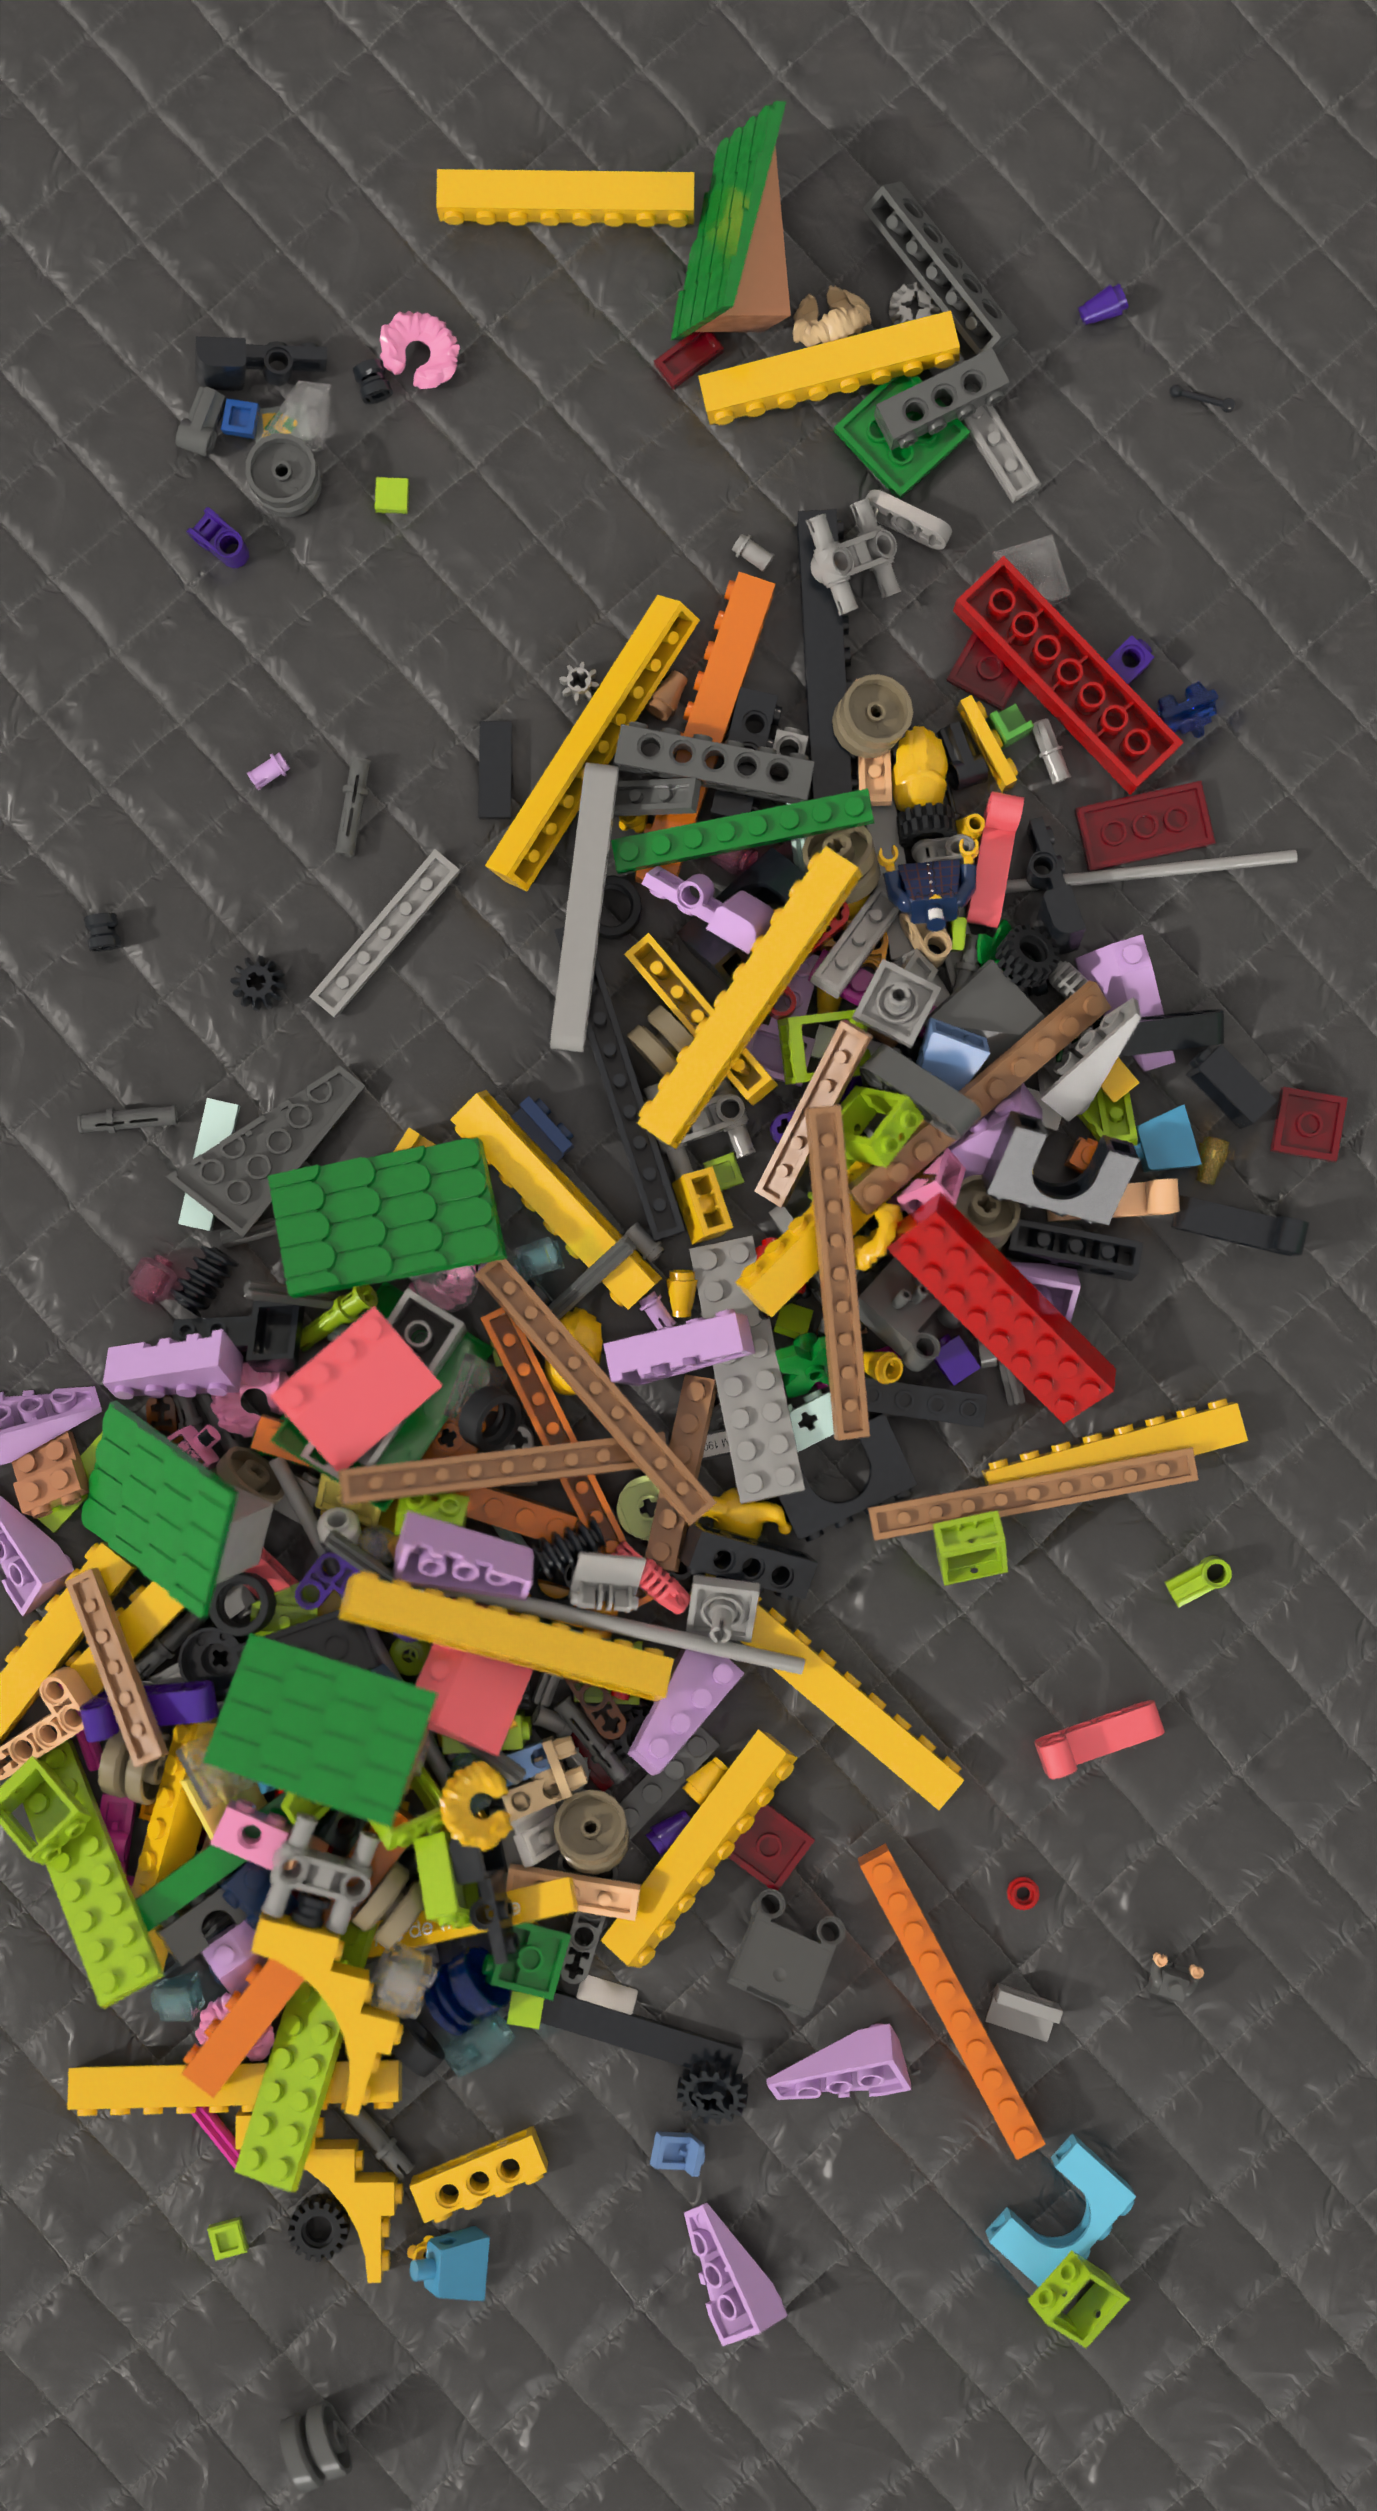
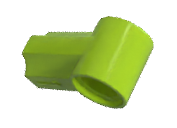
(1195, 1582)

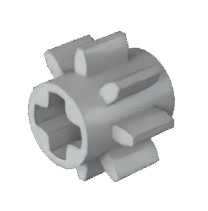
(576, 691)

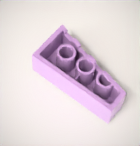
(980, 1140)
(679, 1348)
(175, 1367)
(461, 1559)
(693, 1692)

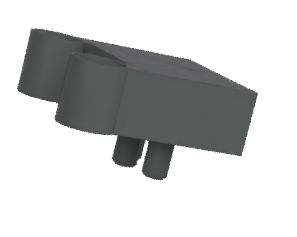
(897, 1308)
(780, 1962)

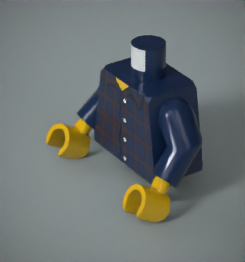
(933, 889)

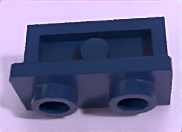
(535, 1122)
(249, 1891)

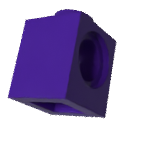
(1139, 651)
(955, 1359)

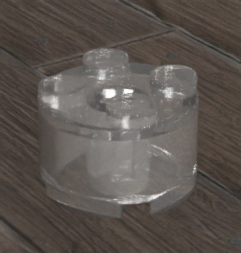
(401, 1980)

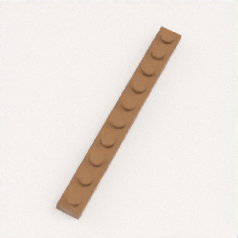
(986, 1092)
(837, 1272)
(595, 1390)
(484, 1470)
(1035, 1492)

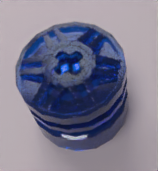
(461, 1995)

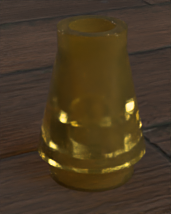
(1213, 1154)

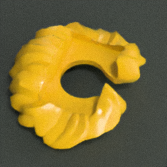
(869, 1247)
(456, 1811)

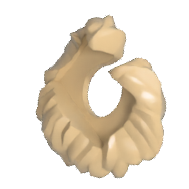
(846, 317)

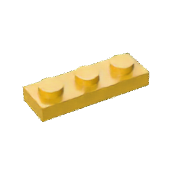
(988, 743)

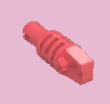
(658, 1582)

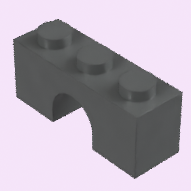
(183, 1931)

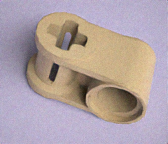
(921, 937)

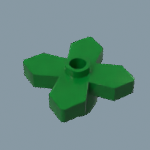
(804, 1364)

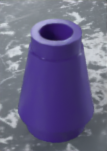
(1104, 305)
(665, 1832)

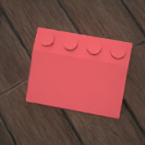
(356, 1390)
(474, 1695)

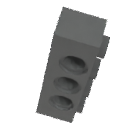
(982, 370)

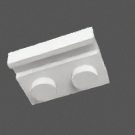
(536, 1835)

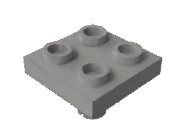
(896, 1003)
(722, 1608)

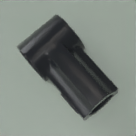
(964, 765)

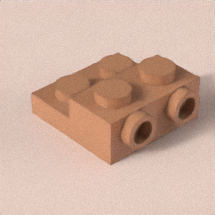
(50, 1476)

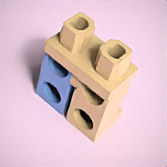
(547, 1775)

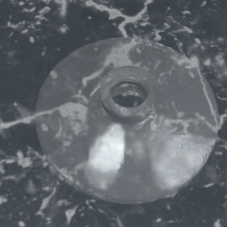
(445, 1293)

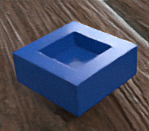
(240, 418)

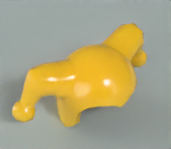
(745, 1518)

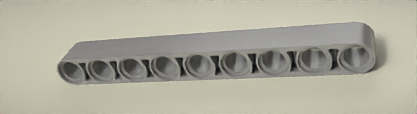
(584, 907)

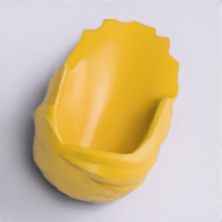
(919, 769)
(588, 1334)

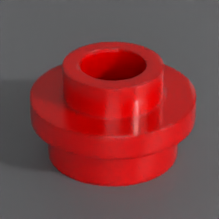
(1026, 1902)

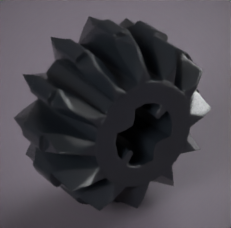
(265, 972)

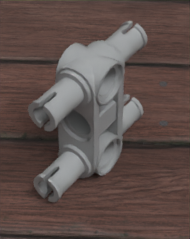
(836, 562)
(707, 1124)
(321, 1873)

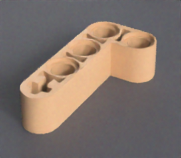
(1141, 1199)
(62, 1717)

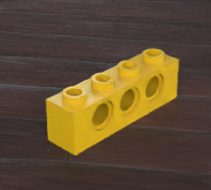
(520, 2146)

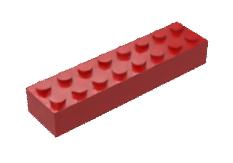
(1067, 675)
(1002, 1308)

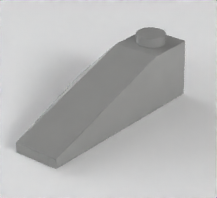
(1086, 1063)

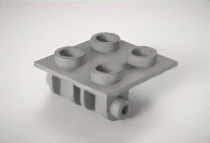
(606, 1579)

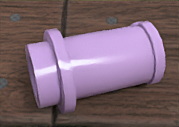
(268, 770)
(656, 1310)

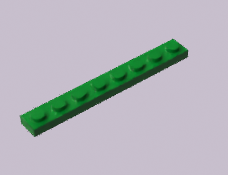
(742, 831)

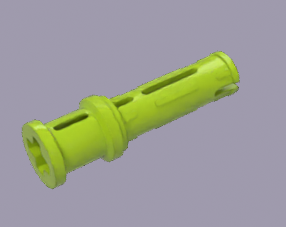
(344, 1310)

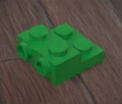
(538, 1963)

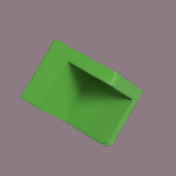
(1010, 725)

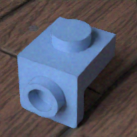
(678, 2152)

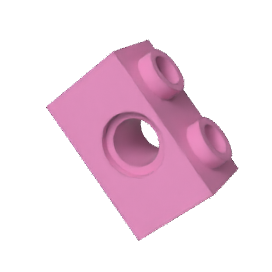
(232, 1838)

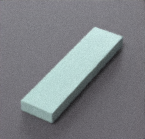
(217, 1124)

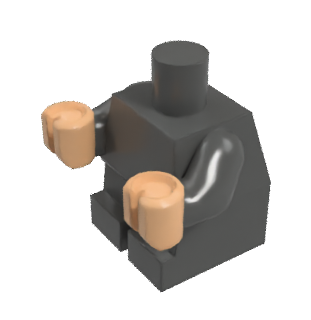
(1172, 1981)

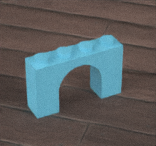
(1106, 2199)

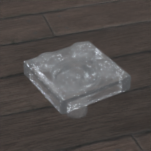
(210, 1782)

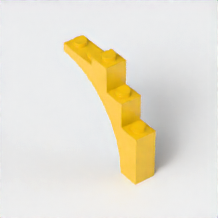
(342, 1987)
(366, 2196)

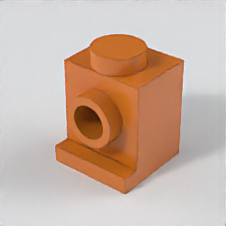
(1081, 1154)

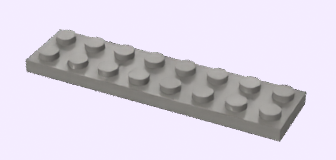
(749, 1386)

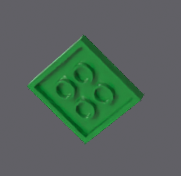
(899, 467)

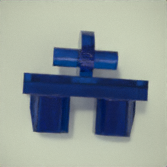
(1190, 714)

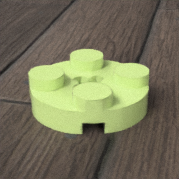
(629, 1506)

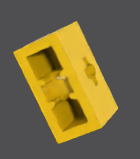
(702, 1205)

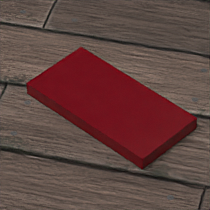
(1144, 826)

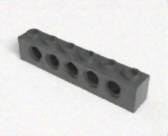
(940, 268)
(726, 778)

